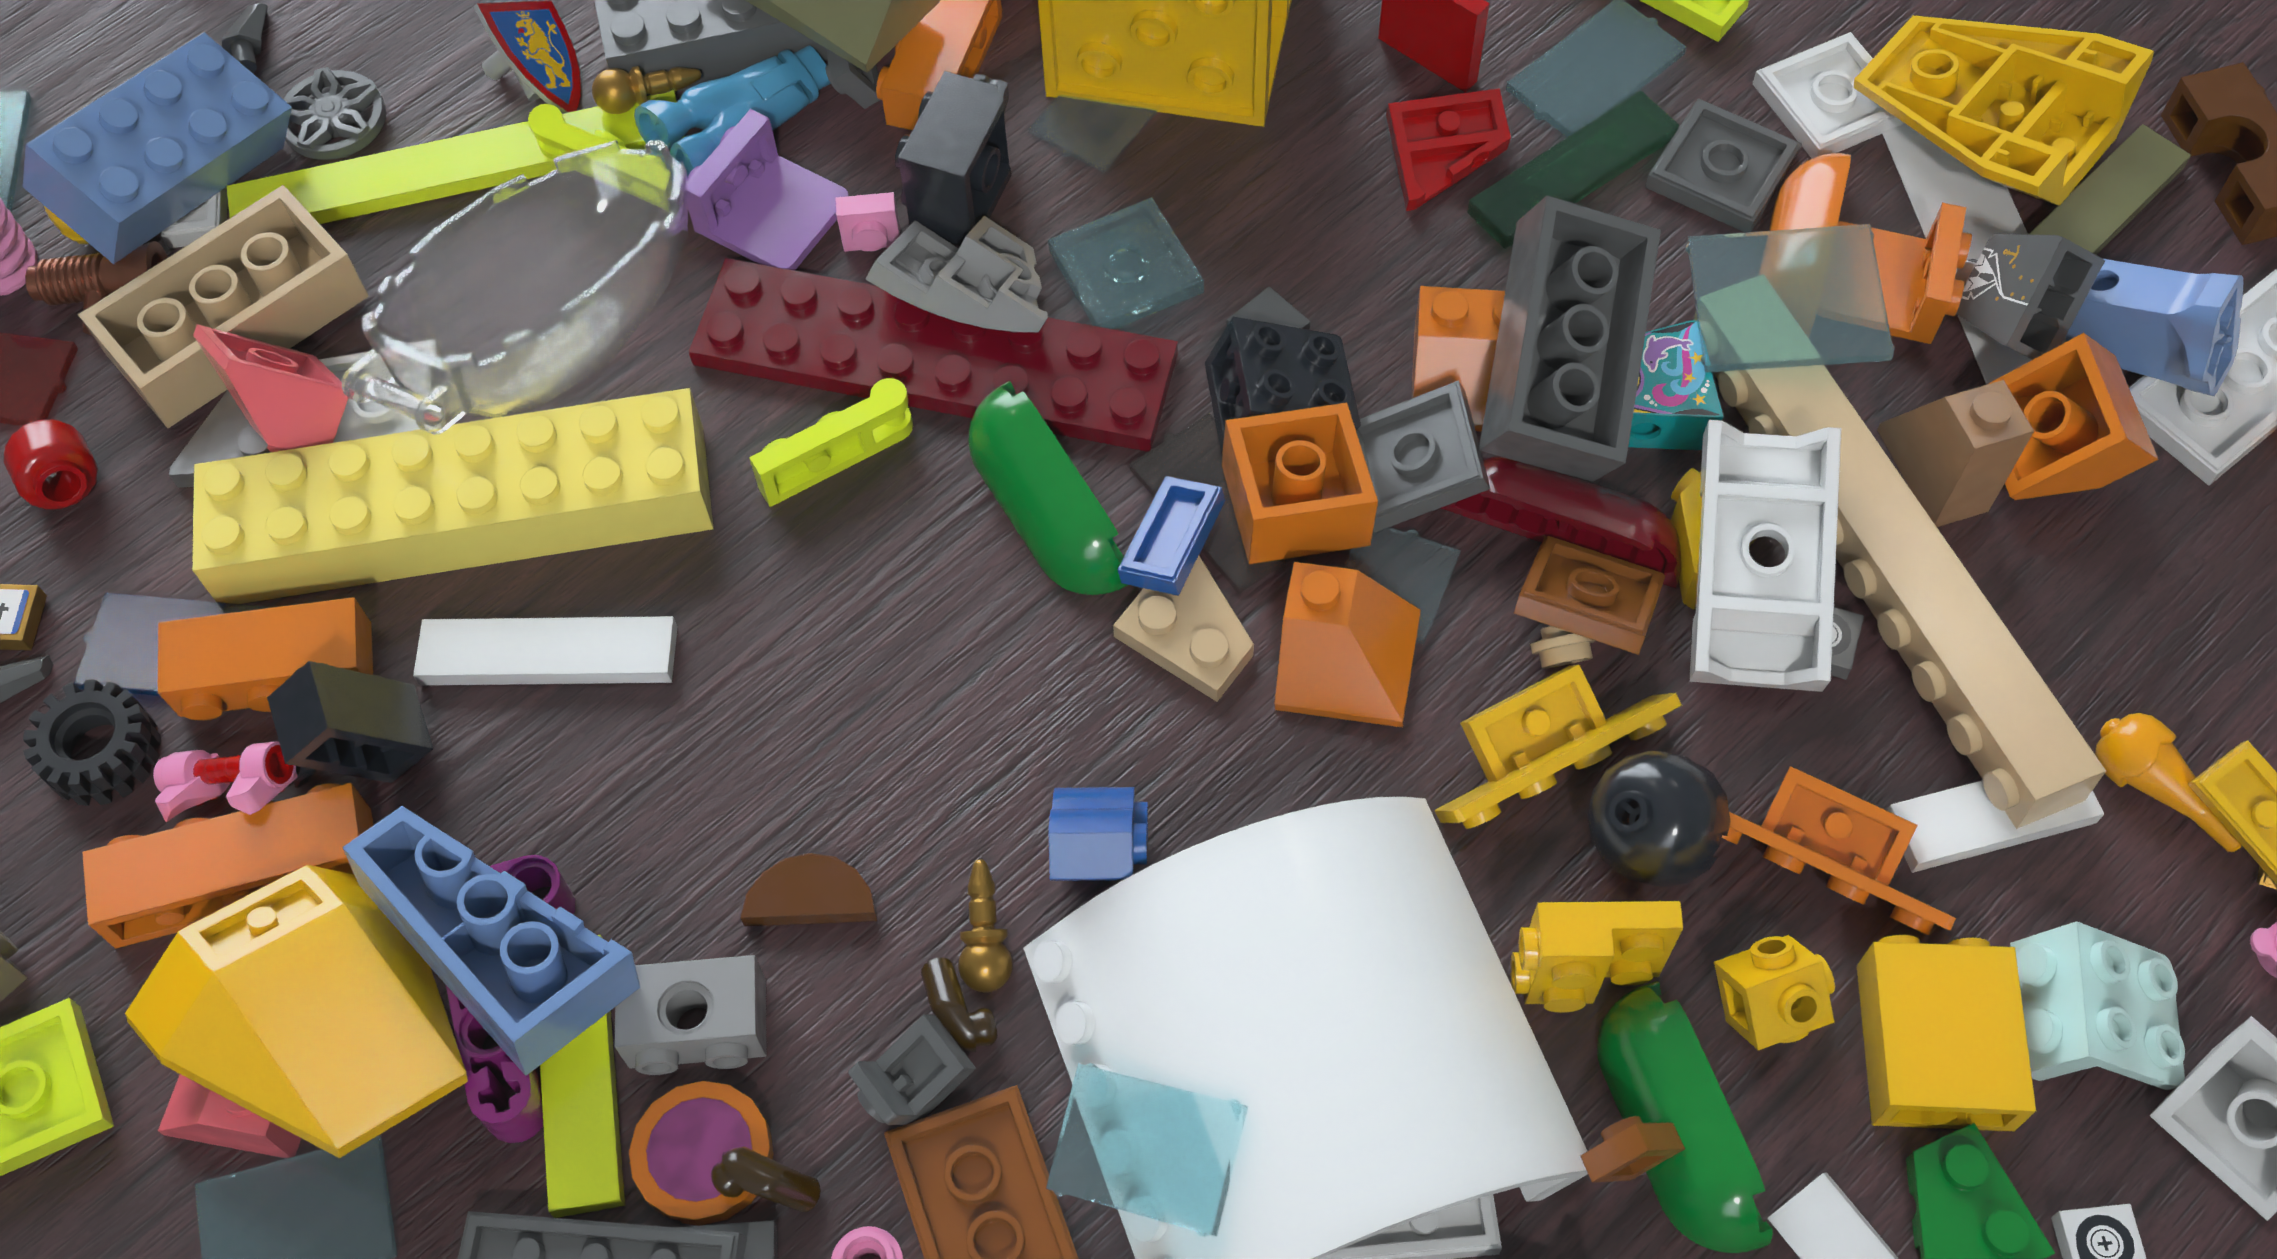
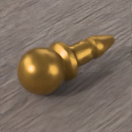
(618, 91)
(985, 960)

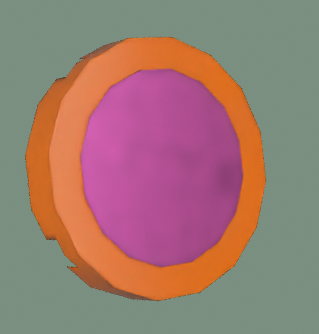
(684, 1139)

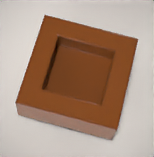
(1631, 1149)

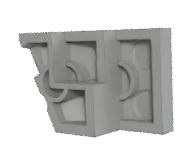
(980, 284)

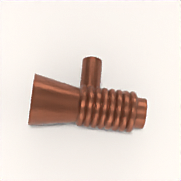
(88, 276)

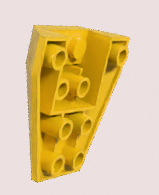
(303, 1012)

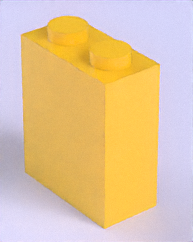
(1944, 1035)

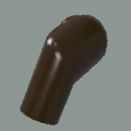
(949, 1006)
(757, 1174)

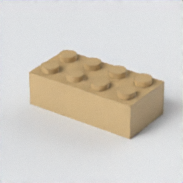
(254, 276)

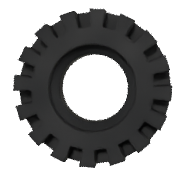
(70, 720)

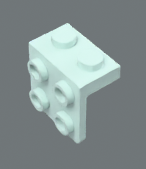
(2099, 1005)

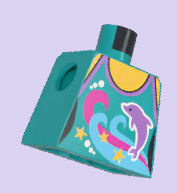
(1673, 391)

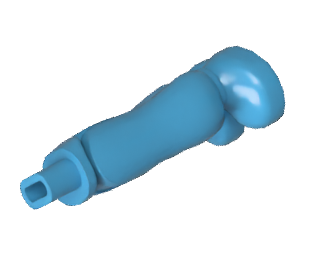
(771, 87)

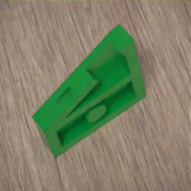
(1969, 1203)

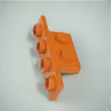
(1843, 838)

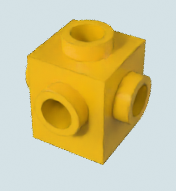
(1775, 991)

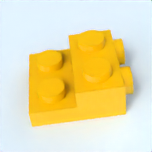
(1581, 943)

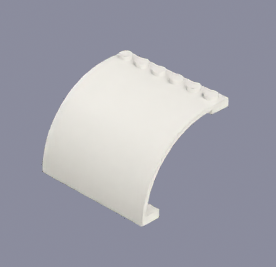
(1339, 997)

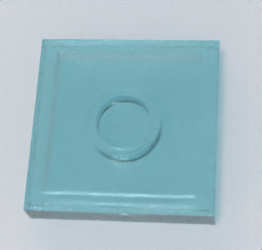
(1126, 265)

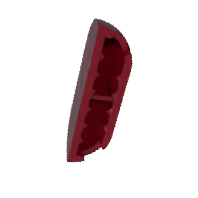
(1557, 505)

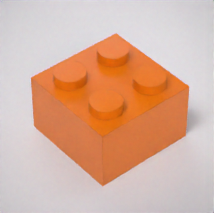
(1298, 483)

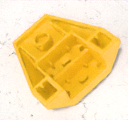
(2009, 98)

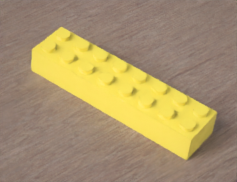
(450, 498)

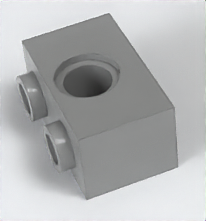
(729, 1034)

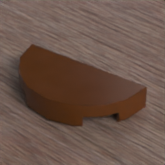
(808, 891)

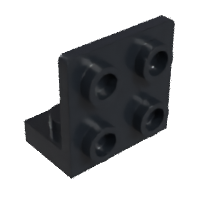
(1275, 370)

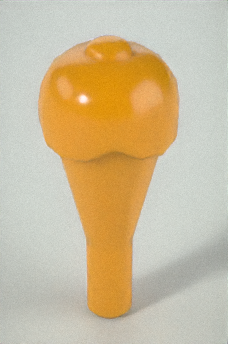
(2142, 754)

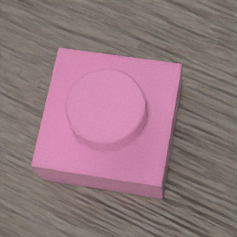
(867, 221)

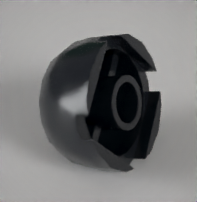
(1658, 818)

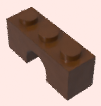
(2232, 116)

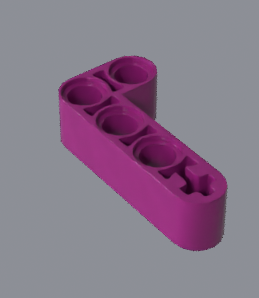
(484, 1067)

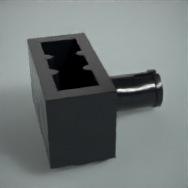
(348, 724)

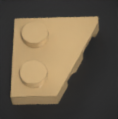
(1189, 633)

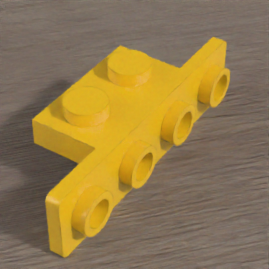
(1541, 733)

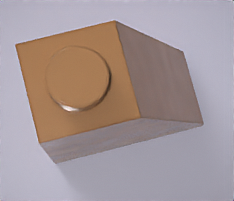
(1959, 450)

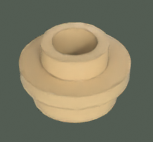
(1561, 648)

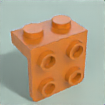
(1921, 274)

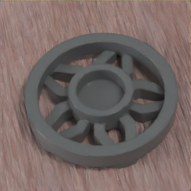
(334, 114)

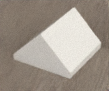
(2229, 1114)

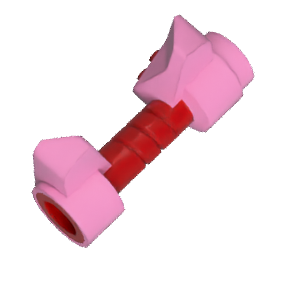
(197, 776)

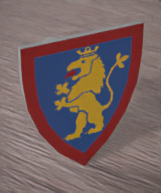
(537, 49)

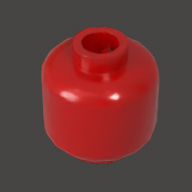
(50, 464)

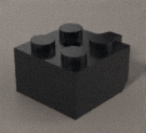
(956, 156)

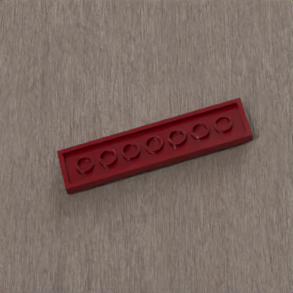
(853, 334)

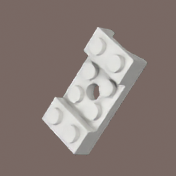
(1754, 619)

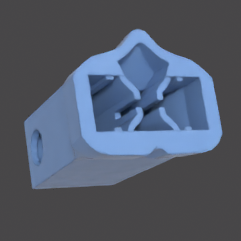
(2165, 322)

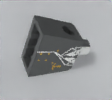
(2027, 290)

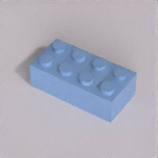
(156, 147)

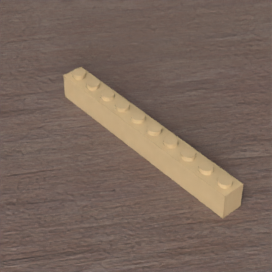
(1929, 605)

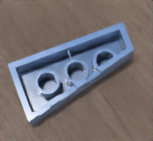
(502, 951)

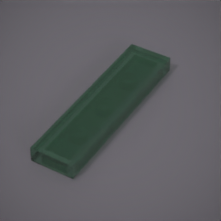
(1575, 165)

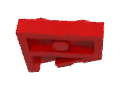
(1445, 140)

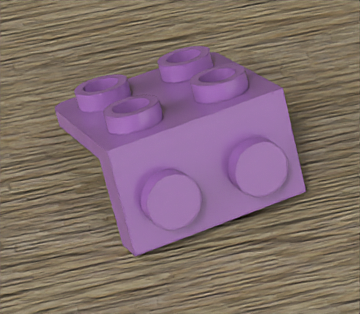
(760, 200)

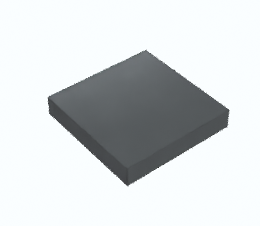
(1723, 166)
(1422, 455)

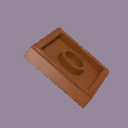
(1590, 594)

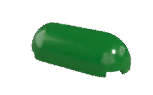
(1044, 494)
(1664, 1077)

